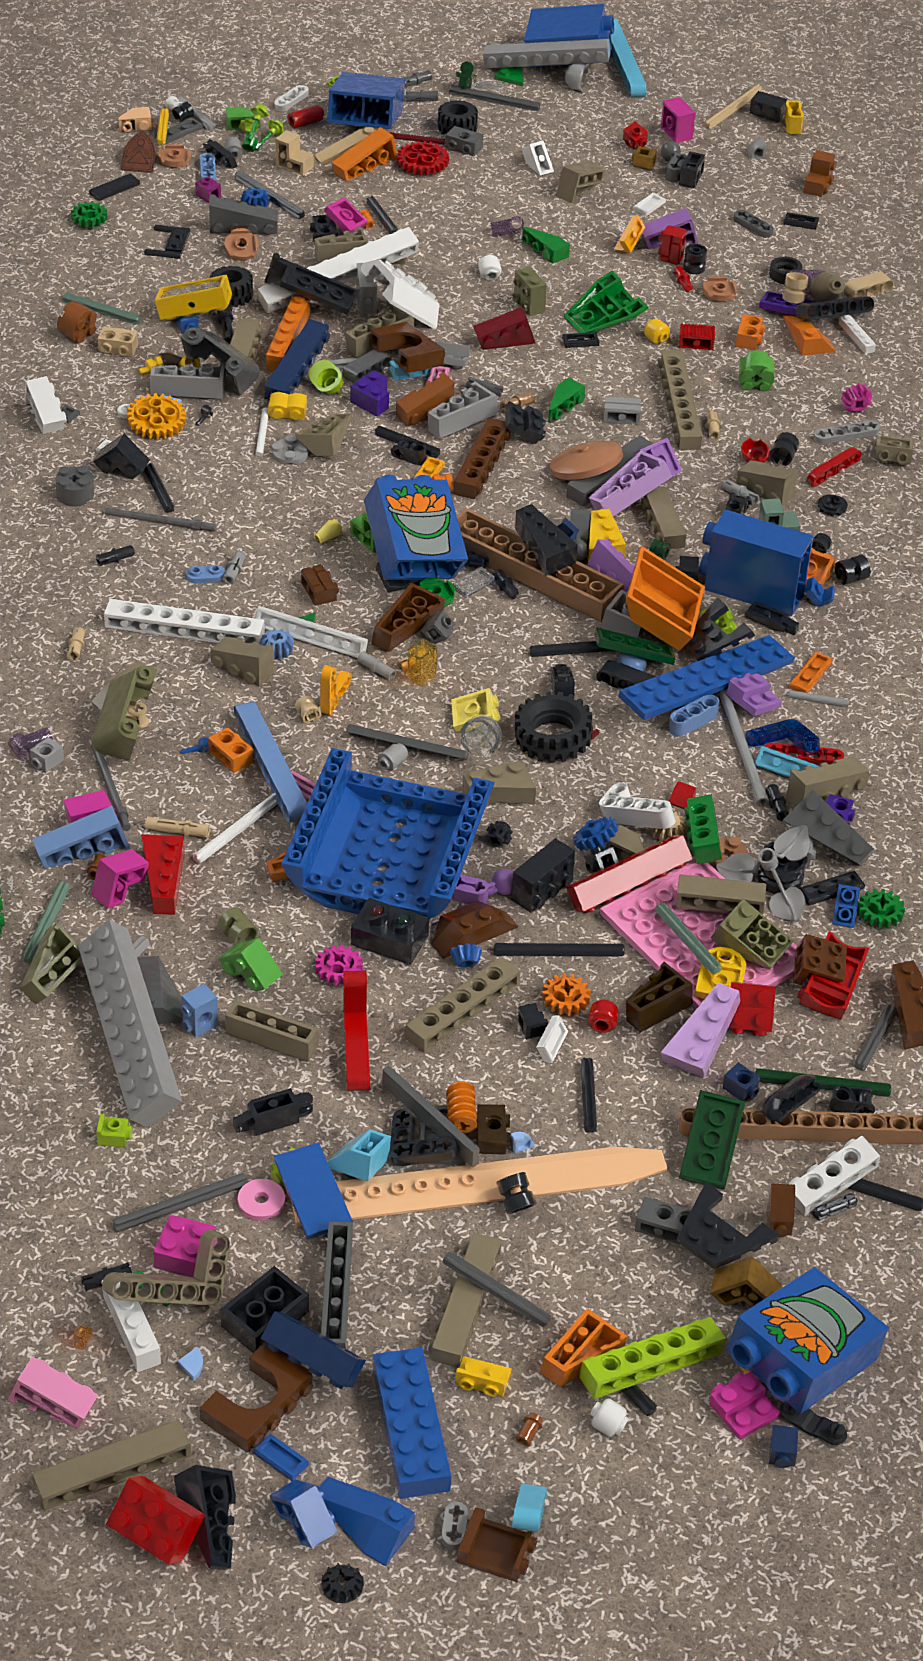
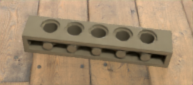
(462, 1004)

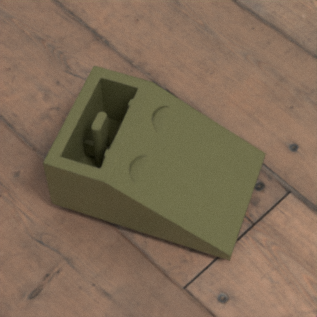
(752, 936)

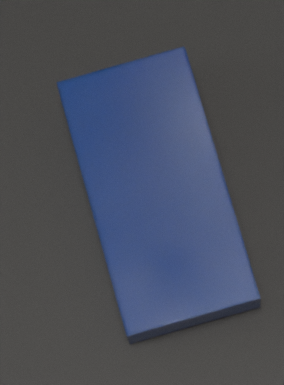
(281, 1457)

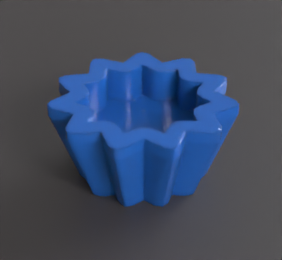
(466, 955)

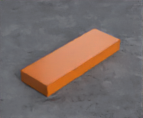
(810, 673)

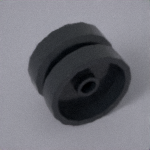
(789, 872)

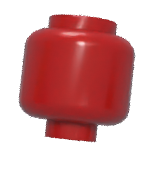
(603, 1016)

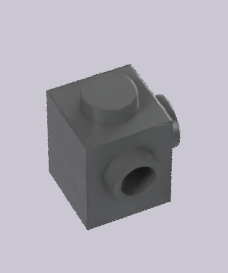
(438, 627)

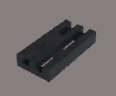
(801, 221)
(581, 341)

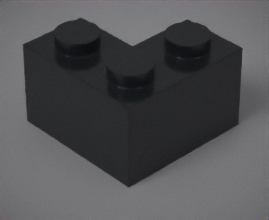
(122, 454)

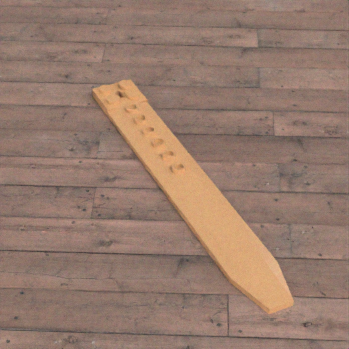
(478, 1185)

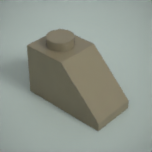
(625, 843)

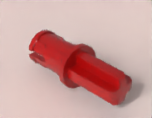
(683, 278)

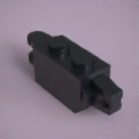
(273, 1112)

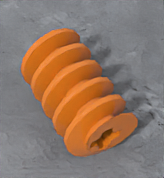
(462, 1106)

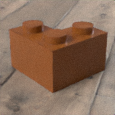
(820, 173)

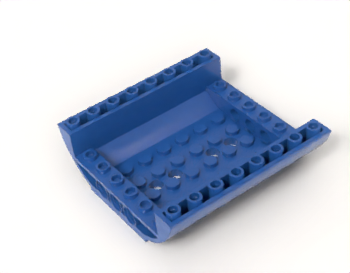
(349, 831)

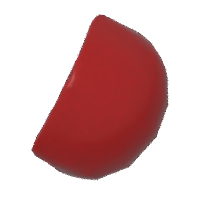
(755, 449)

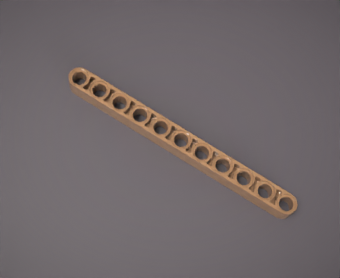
(824, 1127)

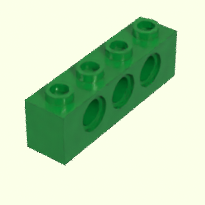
(703, 829)

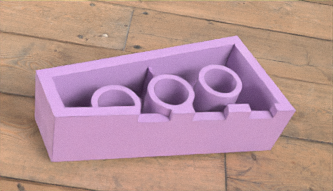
(631, 483)

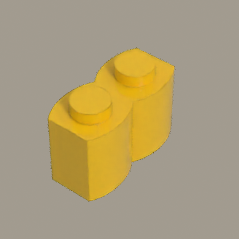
(793, 117)
(287, 406)

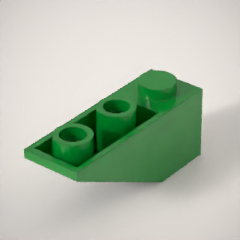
(553, 246)
(566, 396)

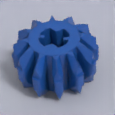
(255, 197)

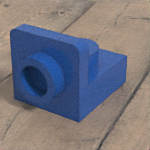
(185, 323)
(817, 594)

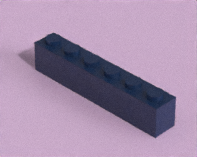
(298, 359)

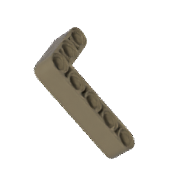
(174, 1285)

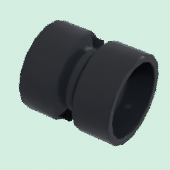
(695, 259)
(784, 448)
(853, 569)
(520, 1200)

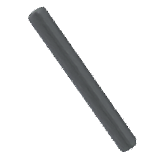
(496, 1288)

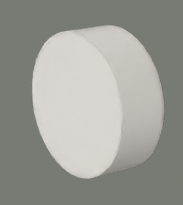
(122, 410)

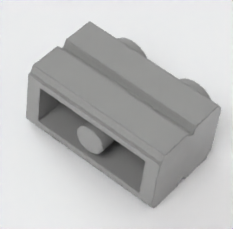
(622, 410)

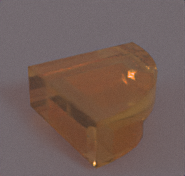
(82, 1336)

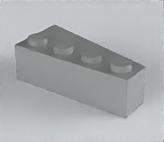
(189, 381)
(462, 411)

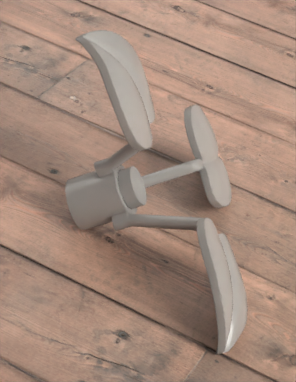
(792, 844)

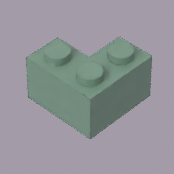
(772, 511)

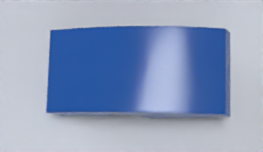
(846, 905)

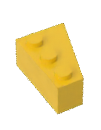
(604, 527)

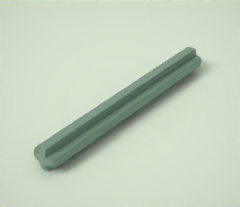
(104, 309)
(46, 920)
(688, 938)

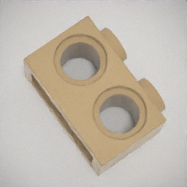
(117, 341)

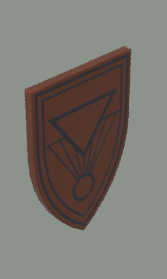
(139, 154)

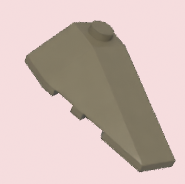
(327, 436)

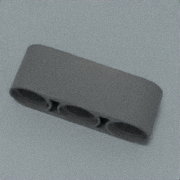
(365, 364)

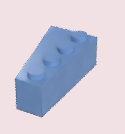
(82, 839)

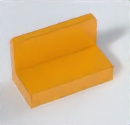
(630, 235)

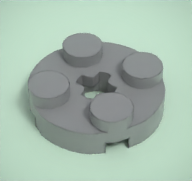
(281, 452)

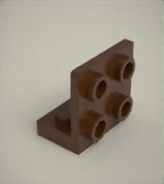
(819, 958)

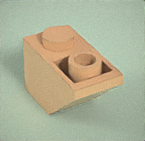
(139, 116)

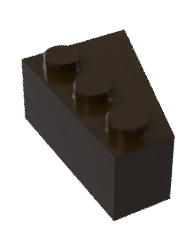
(659, 998)

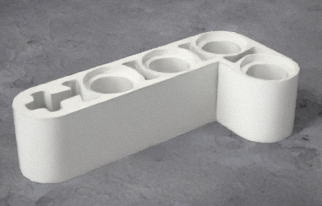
(636, 811)

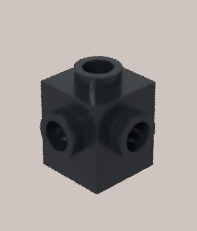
(600, 859)

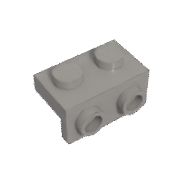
(455, 354)

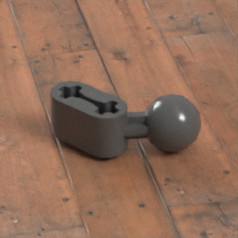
(671, 152)
(581, 519)

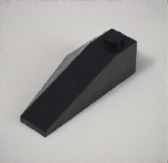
(211, 1493)

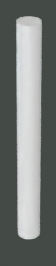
(262, 432)

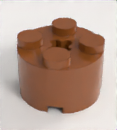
(77, 321)

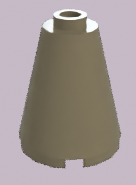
(827, 286)

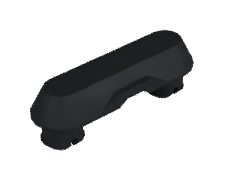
(814, 1424)

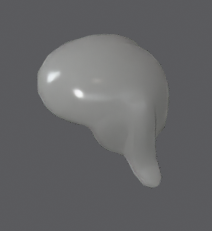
(574, 76)

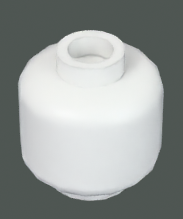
(489, 267)
(609, 1417)

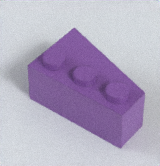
(611, 562)

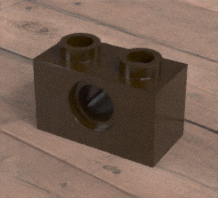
(492, 1129)

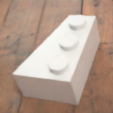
(44, 405)

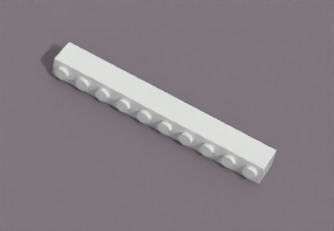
(344, 266)

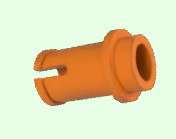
(366, 214)

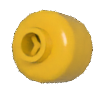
(656, 331)

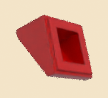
(681, 793)

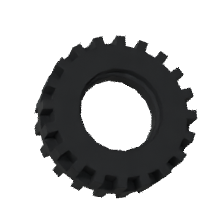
(553, 710)

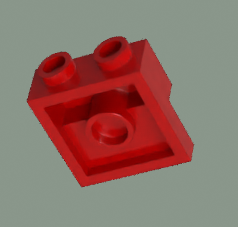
(755, 1008)

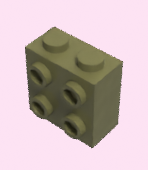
(529, 291)

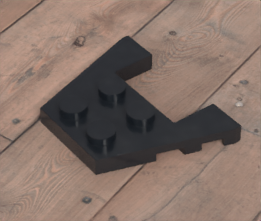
(710, 638)
(715, 1239)

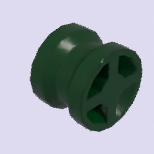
(660, 549)

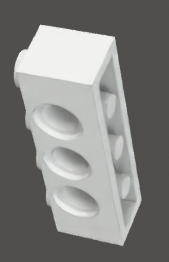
(847, 1174)

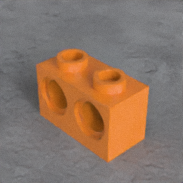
(750, 332)
(230, 750)

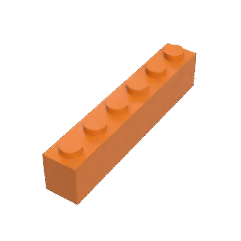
(288, 330)

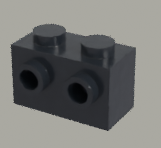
(768, 106)

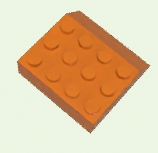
(663, 599)

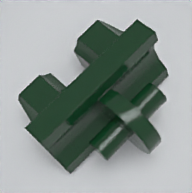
(466, 76)

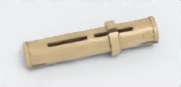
(180, 827)

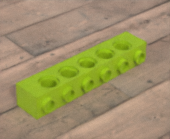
(651, 1357)

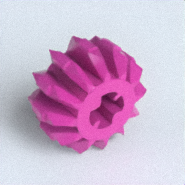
(856, 398)

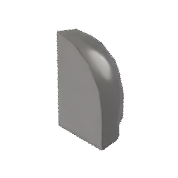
(757, 149)

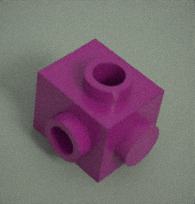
(207, 186)

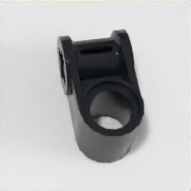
(410, 451)
(738, 503)
(852, 1100)

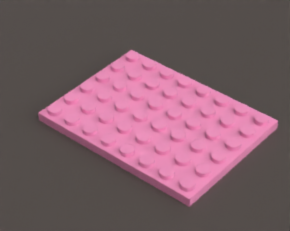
(640, 925)

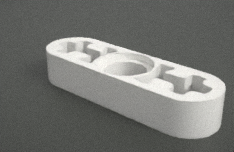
(291, 98)

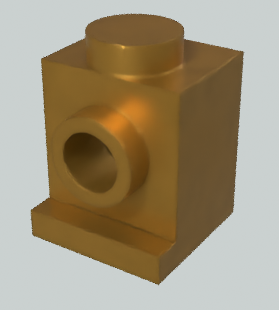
(644, 158)

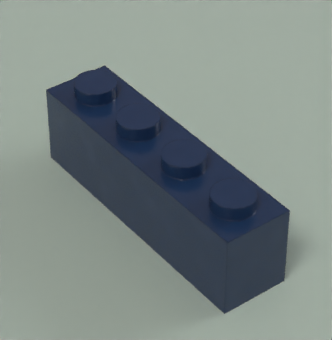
(313, 1350)

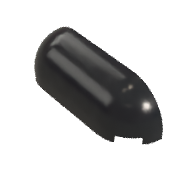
(790, 1097)

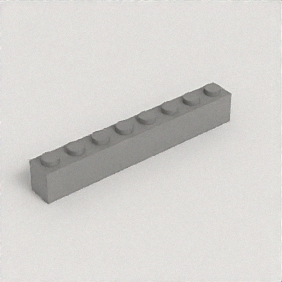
(546, 53)

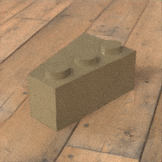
(768, 480)
(244, 659)

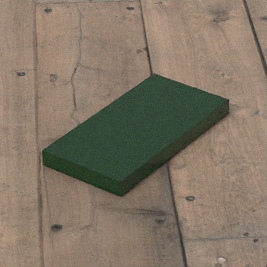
(634, 646)
(712, 1139)

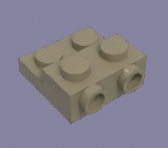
(893, 450)

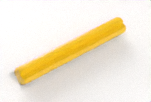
(162, 126)

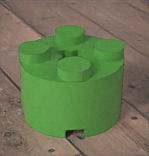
(756, 371)

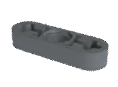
(747, 220)

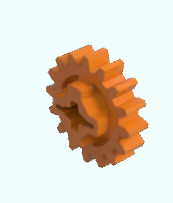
(566, 994)

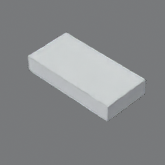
(649, 204)
(552, 1039)

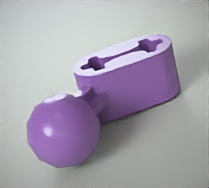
(473, 889)

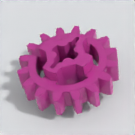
(337, 962)

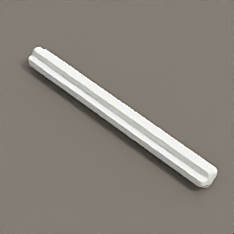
(235, 829)

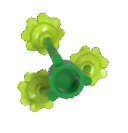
(250, 127)

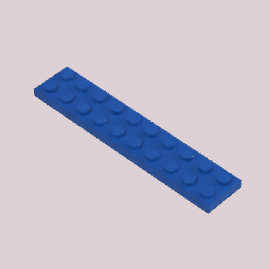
(704, 677)

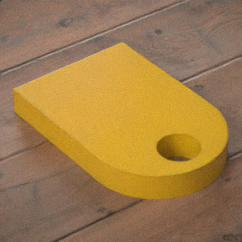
(730, 971)

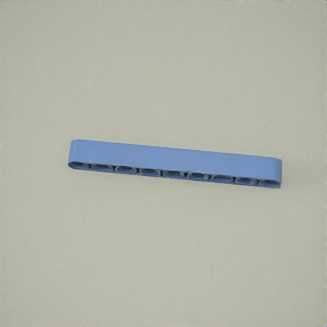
(271, 761)

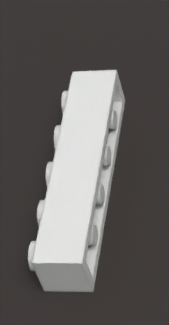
(857, 334)

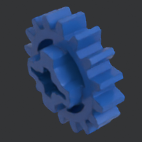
(595, 833)

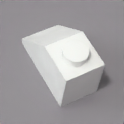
(538, 158)

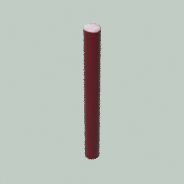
(418, 138)

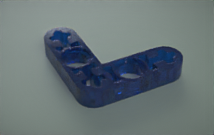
(790, 729)

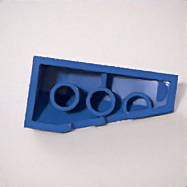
(370, 1519)

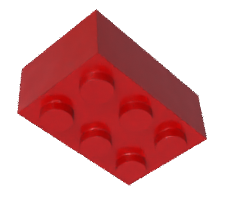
(155, 1519)

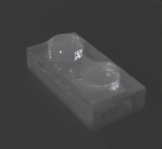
(495, 86)
(473, 582)

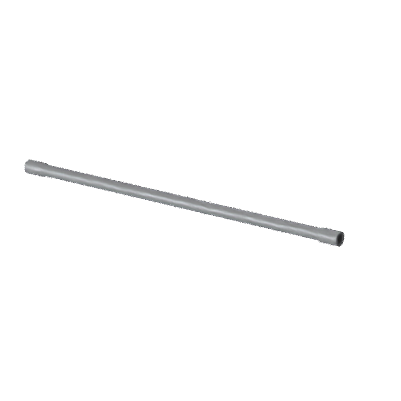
(757, 788)

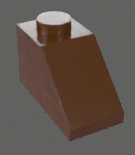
(781, 1208)

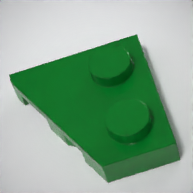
(510, 75)

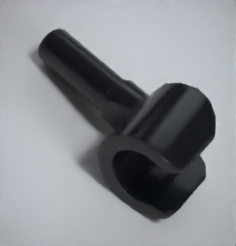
(205, 411)

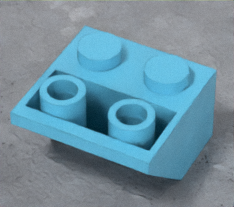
(362, 1155)

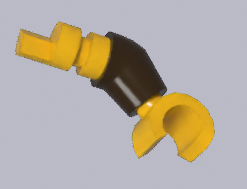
(167, 359)

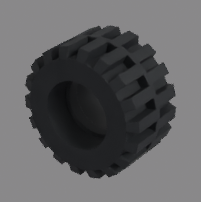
(457, 114)
(240, 283)

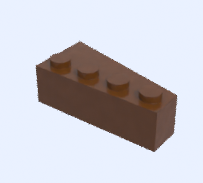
(908, 998)

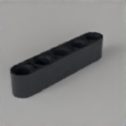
(835, 307)
(622, 676)

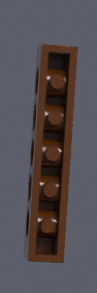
(481, 459)

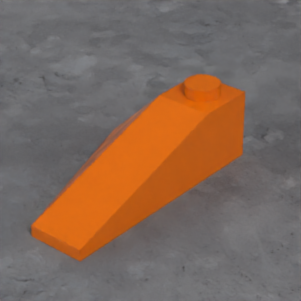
(807, 337)

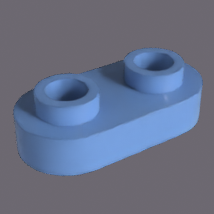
(205, 574)

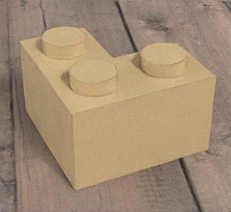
(290, 156)

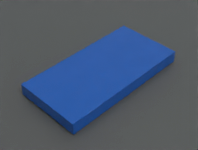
(312, 1189)

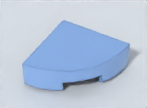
(521, 1141)
(192, 1363)

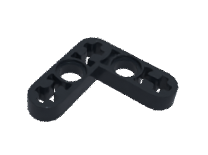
(408, 1145)

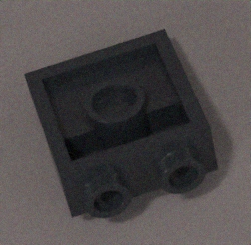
(525, 422)

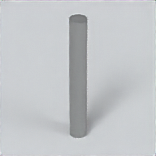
(818, 698)

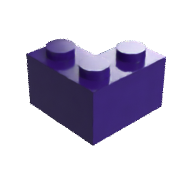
(371, 393)

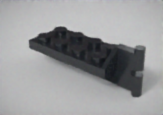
(310, 284)

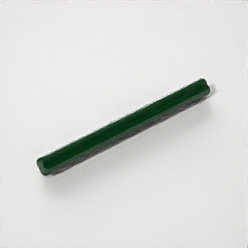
(826, 1082)

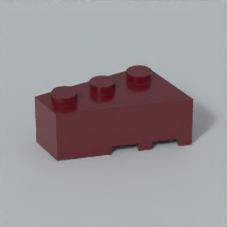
(505, 331)

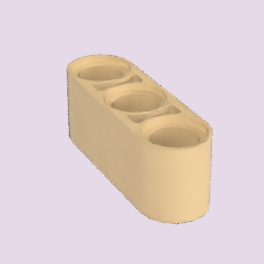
(868, 285)

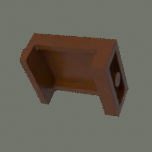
(495, 1547)

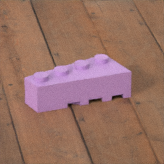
(703, 1032)

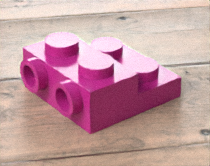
(345, 215)
(743, 1404)

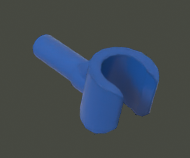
(201, 742)

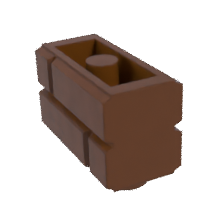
(319, 585)

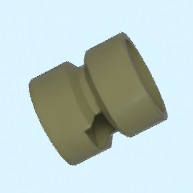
(237, 926)

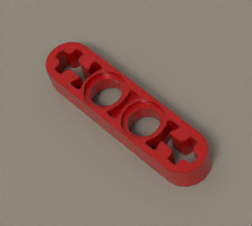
(834, 466)
(790, 748)

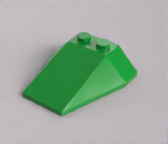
(604, 306)

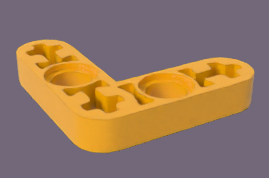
(332, 687)

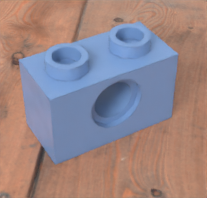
(199, 1010)

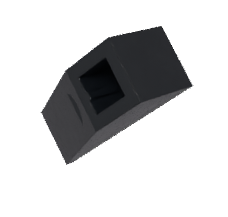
(562, 680)

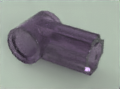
(505, 226)
(23, 743)

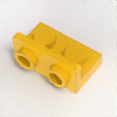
(482, 1376)

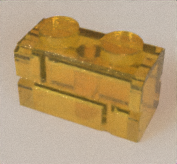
(422, 662)

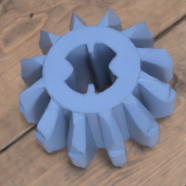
(281, 642)

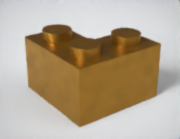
(743, 1281)

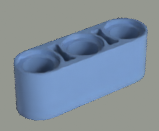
(693, 715)

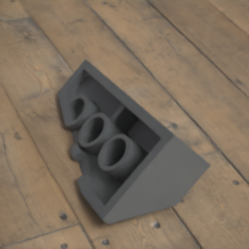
(161, 990)

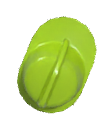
(326, 377)

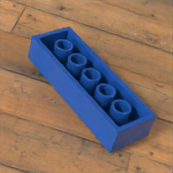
(411, 1423)

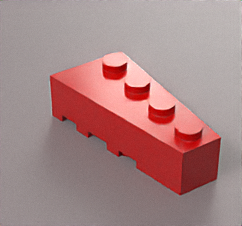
(164, 870)

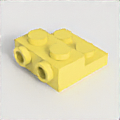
(474, 704)

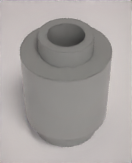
(234, 146)
(392, 757)

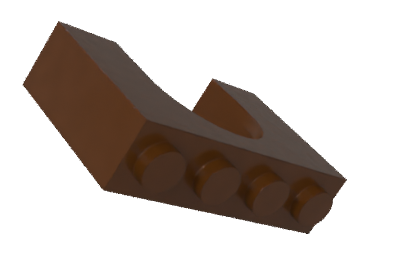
(418, 351)
(248, 1426)

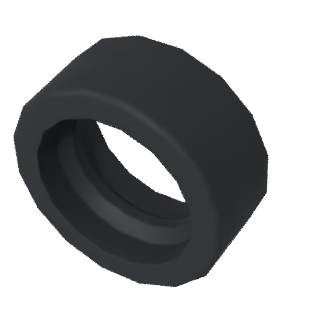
(783, 263)

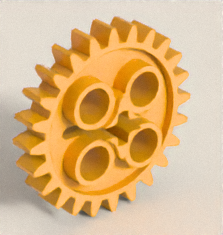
(156, 416)

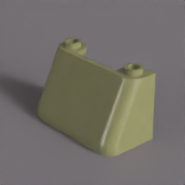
(115, 732)

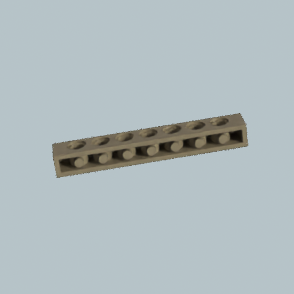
(680, 400)

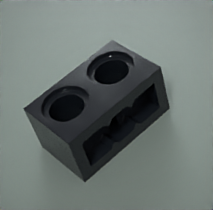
(692, 169)
(322, 226)

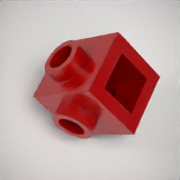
(635, 135)

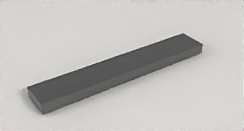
(410, 742)
(429, 1115)

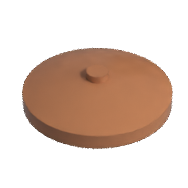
(586, 460)

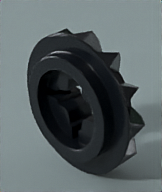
(838, 501)
(334, 1590)

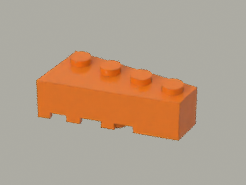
(366, 155)

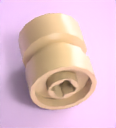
(795, 287)

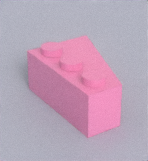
(53, 1392)

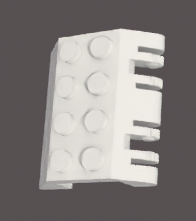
(404, 291)

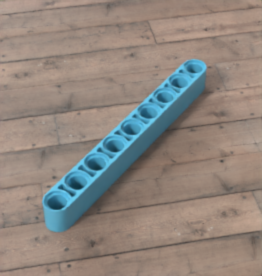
(626, 63)

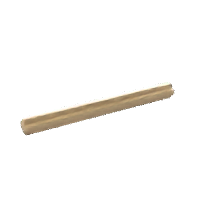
(732, 107)

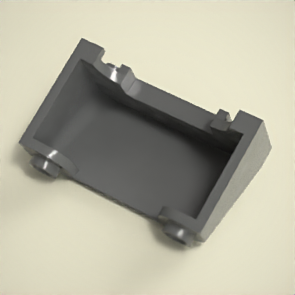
(202, 344)

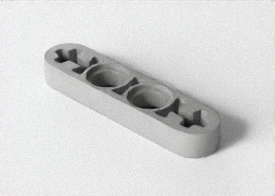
(864, 429)

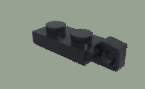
(220, 152)
(772, 618)

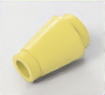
(329, 530)

